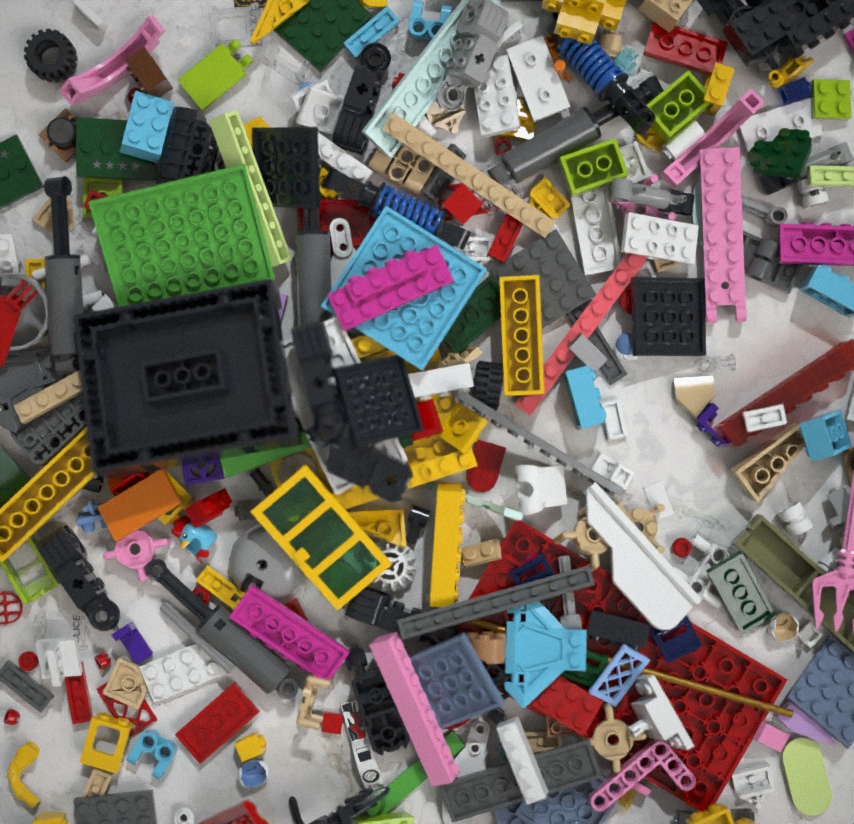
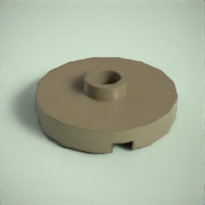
(295, 462)

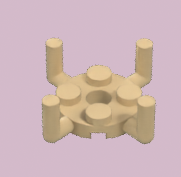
(647, 520)
(583, 542)
(306, 716)
(606, 728)

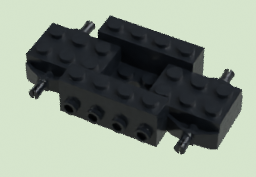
(773, 24)

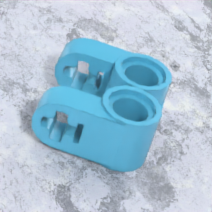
(429, 26)
(156, 750)

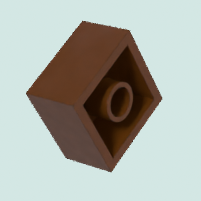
(145, 70)

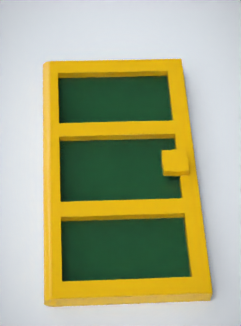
(321, 537)

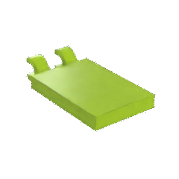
(215, 74)

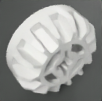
(406, 556)

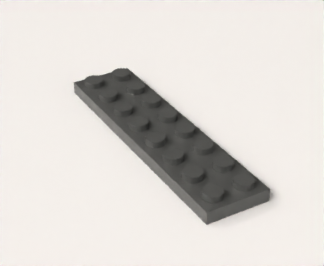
(499, 788)

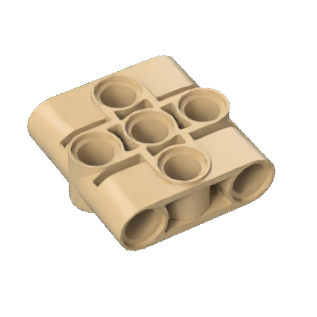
(416, 179)

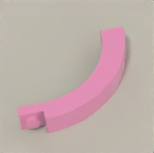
(113, 69)
(713, 138)

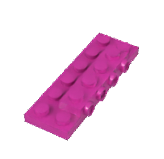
(816, 244)
(390, 286)
(289, 634)

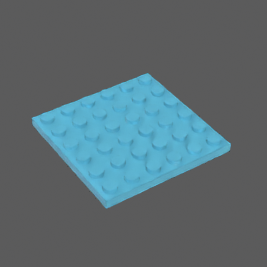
(420, 325)

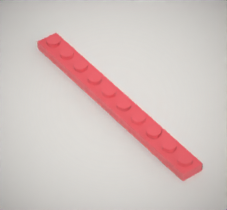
(586, 325)

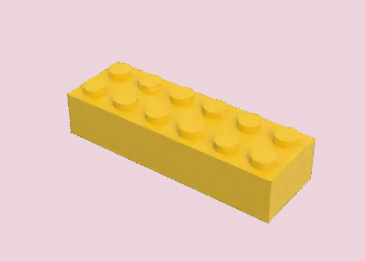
(522, 335)
(446, 540)

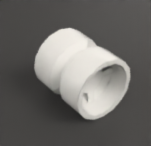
(812, 201)
(795, 519)

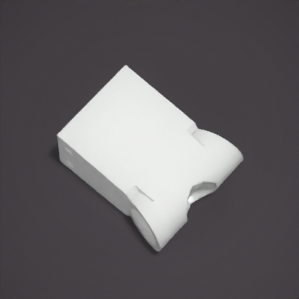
(540, 487)

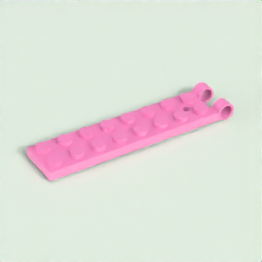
(722, 231)

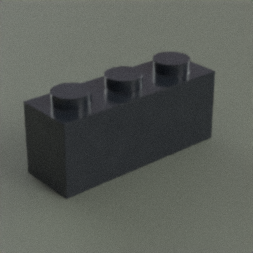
(617, 629)

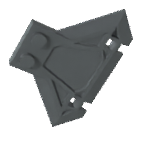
(21, 377)

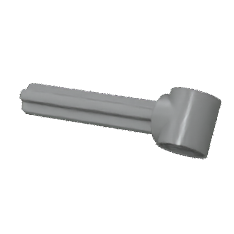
(765, 212)
(570, 619)

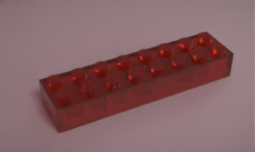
(793, 390)

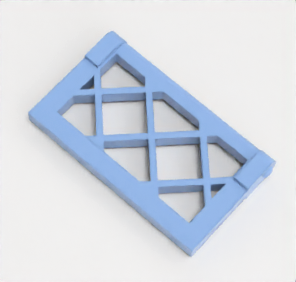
(622, 688)

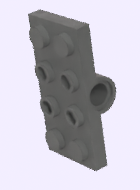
(763, 265)

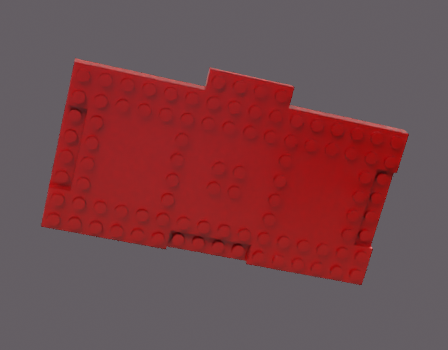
(715, 725)

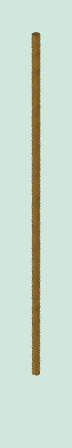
(669, 678)

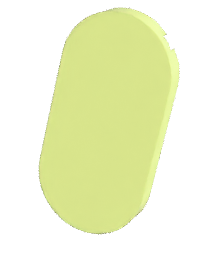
(806, 776)

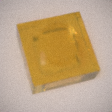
(627, 798)

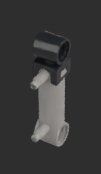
(835, 156)
(665, 200)

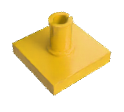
(462, 427)

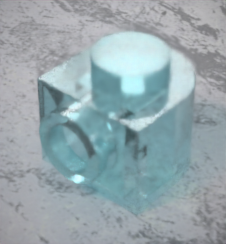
(627, 59)

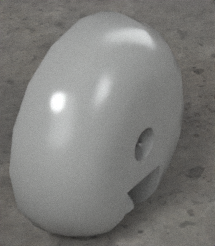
(33, 318)
(264, 563)

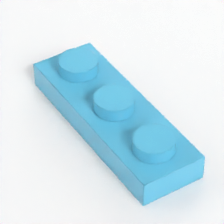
(372, 31)

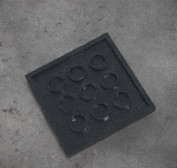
(289, 165)
(668, 316)
(377, 400)

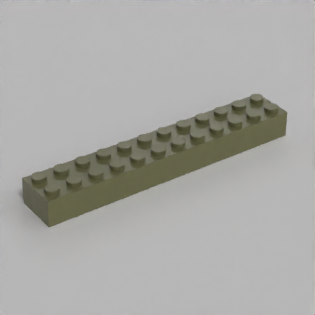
(793, 574)

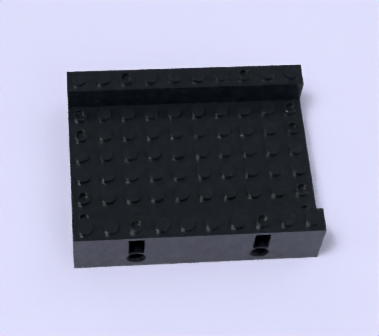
(185, 380)

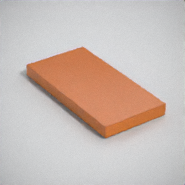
(140, 505)

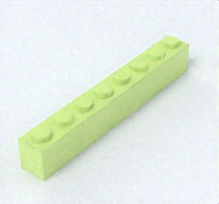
(236, 151)

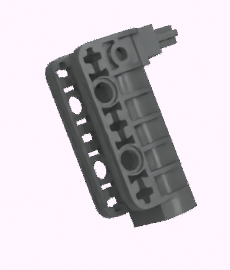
(52, 431)

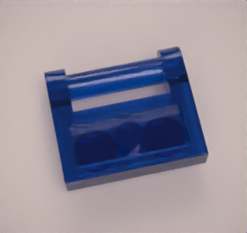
(545, 572)
(679, 644)

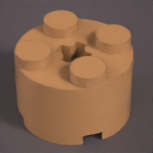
(489, 646)

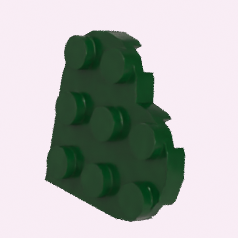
(783, 156)

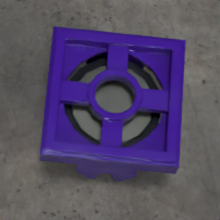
(206, 470)

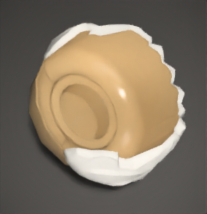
(783, 627)

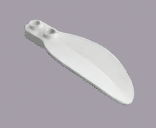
(341, 258)
(470, 761)

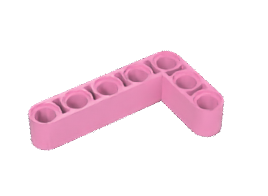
(639, 772)

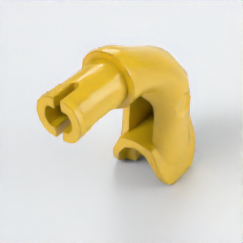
(788, 71)
(25, 755)

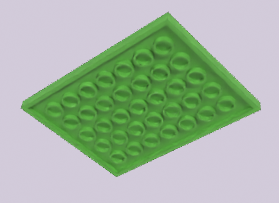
(182, 237)

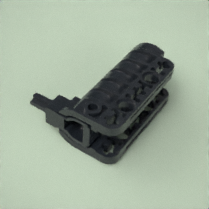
(187, 146)

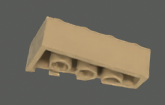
(768, 461)

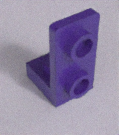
(709, 414)
(133, 642)

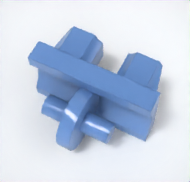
(89, 516)

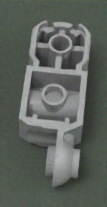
(481, 28)

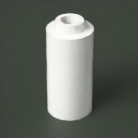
(682, 140)

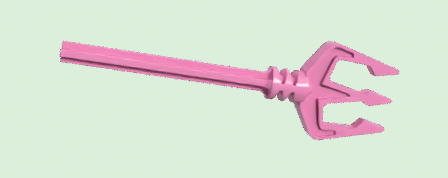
(843, 577)

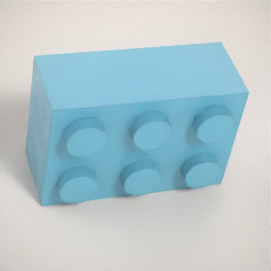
(146, 127)
(829, 289)
(584, 397)
(825, 435)

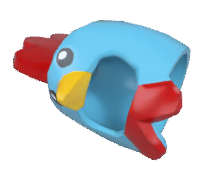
(194, 539)

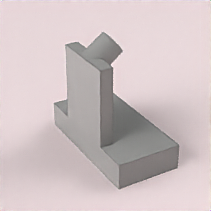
(839, 500)

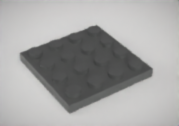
(561, 278)
(116, 808)

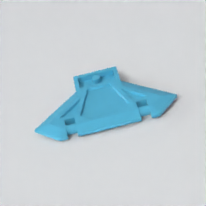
(540, 651)

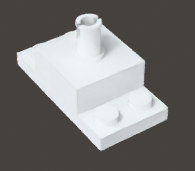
(657, 715)

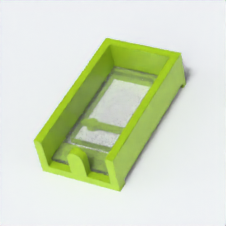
(29, 572)

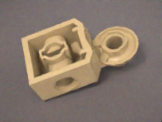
(665, 12)

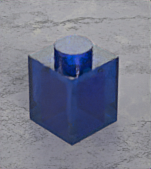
(795, 91)

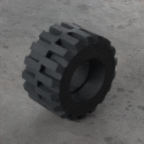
(40, 44)
(488, 383)

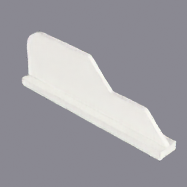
(638, 566)

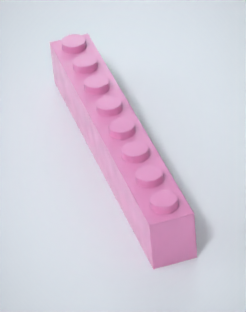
(414, 709)

